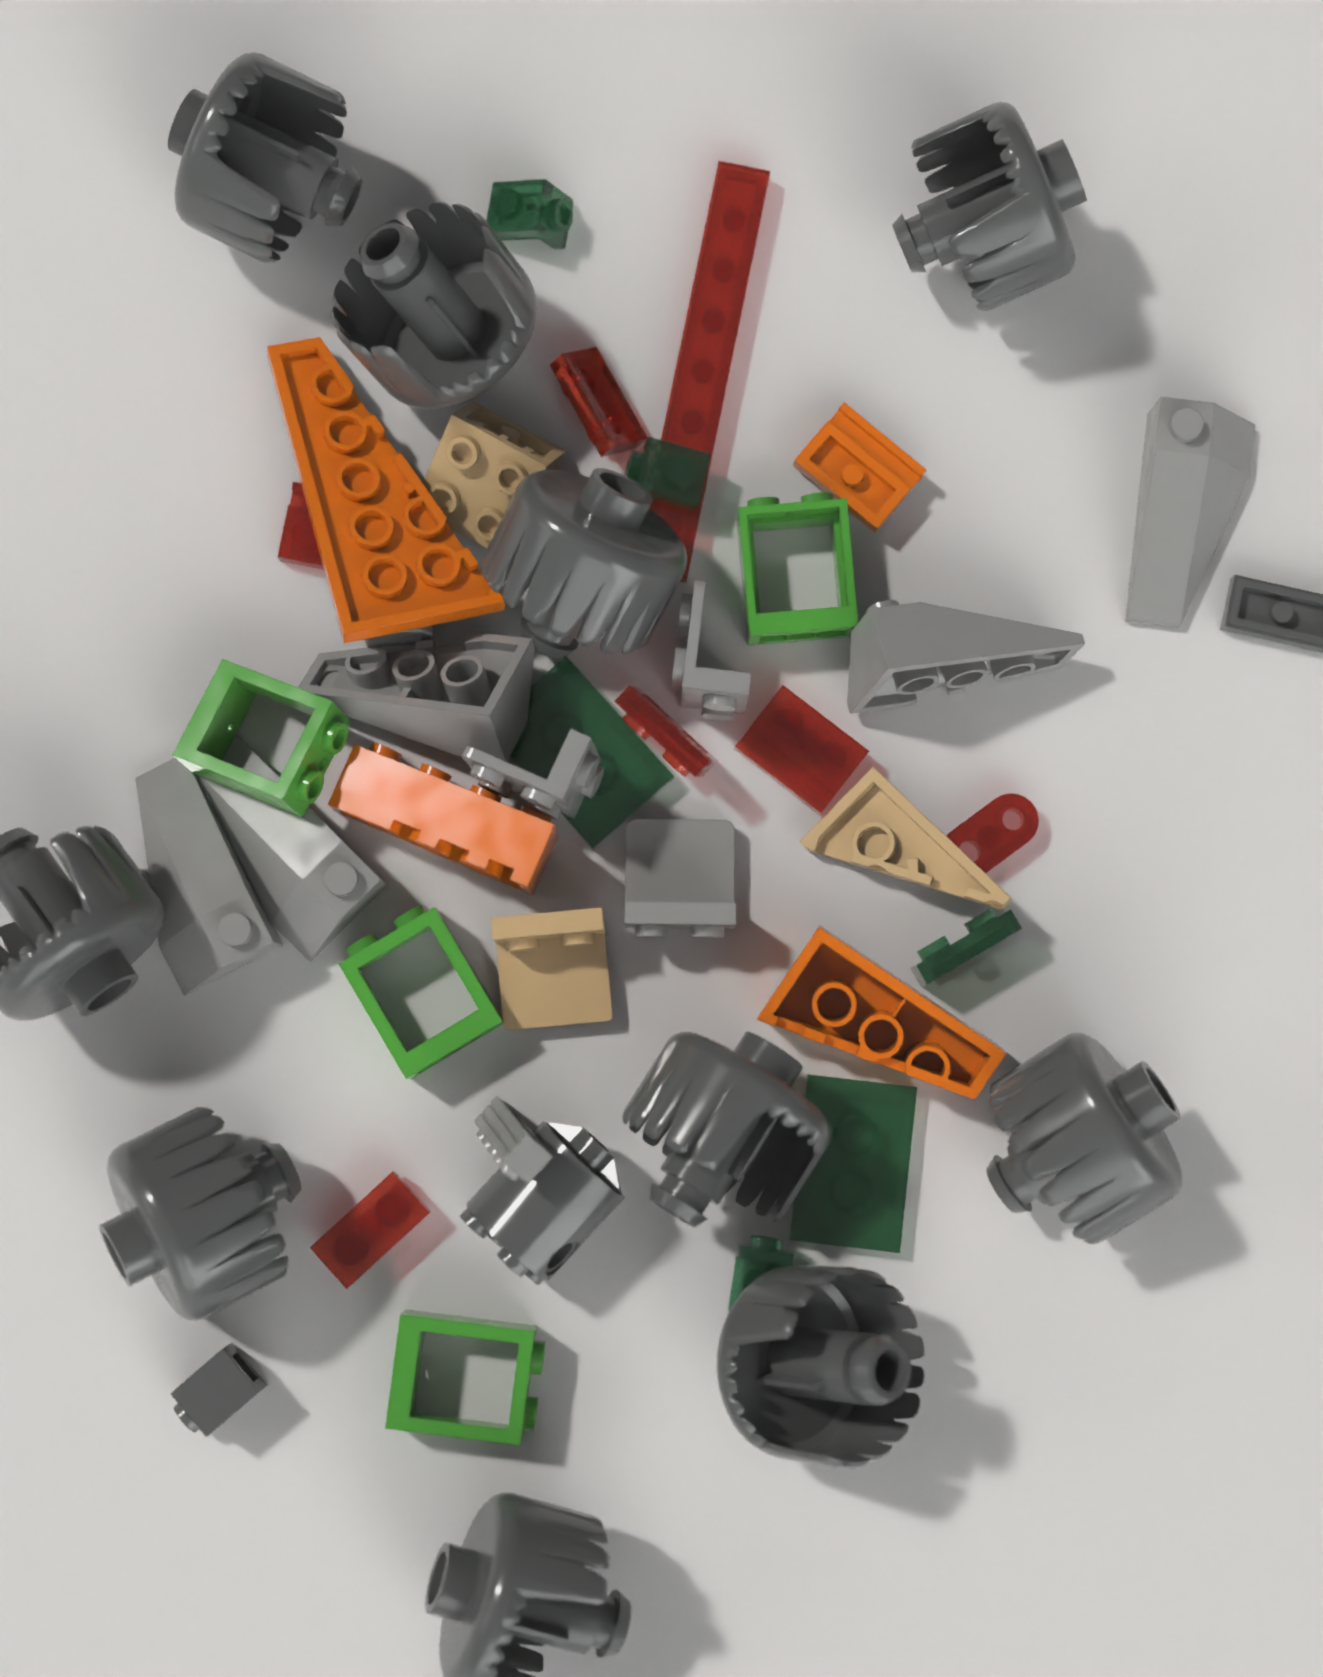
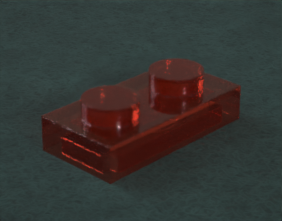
(598, 401)
(370, 1229)

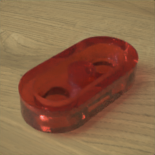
(989, 834)

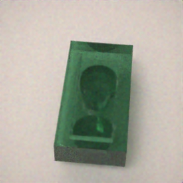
(983, 932)

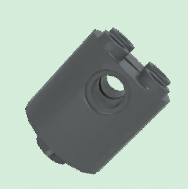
(556, 1211)

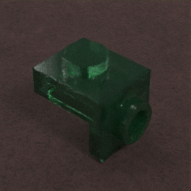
(530, 212)
(669, 472)
(755, 1259)

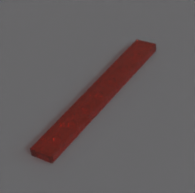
(712, 326)

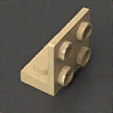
(480, 468)
(552, 968)

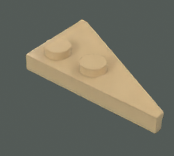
(890, 836)

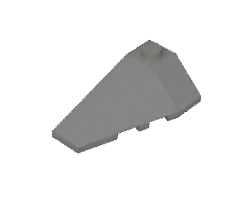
(1188, 490)
(931, 646)
(435, 694)
(296, 864)
(208, 900)

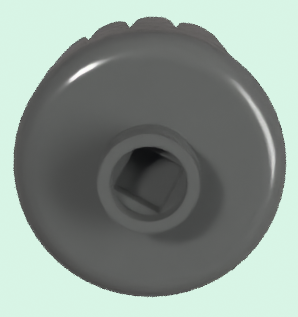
(257, 153)
(1001, 206)
(435, 307)
(588, 559)
(70, 937)
(727, 1120)
(1085, 1136)
(197, 1218)
(820, 1365)
(525, 1585)

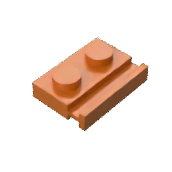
(859, 465)

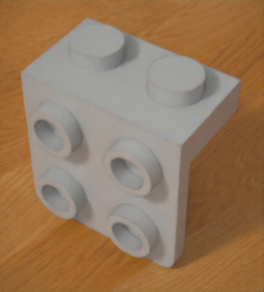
(712, 690)
(570, 780)
(679, 877)

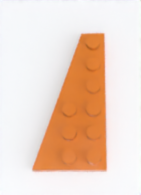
(374, 521)

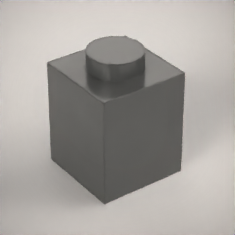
(216, 1391)

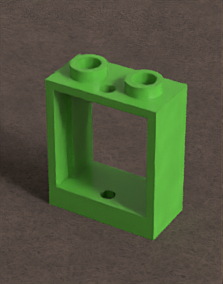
(806, 624)
(221, 716)
(449, 1041)
(407, 1369)

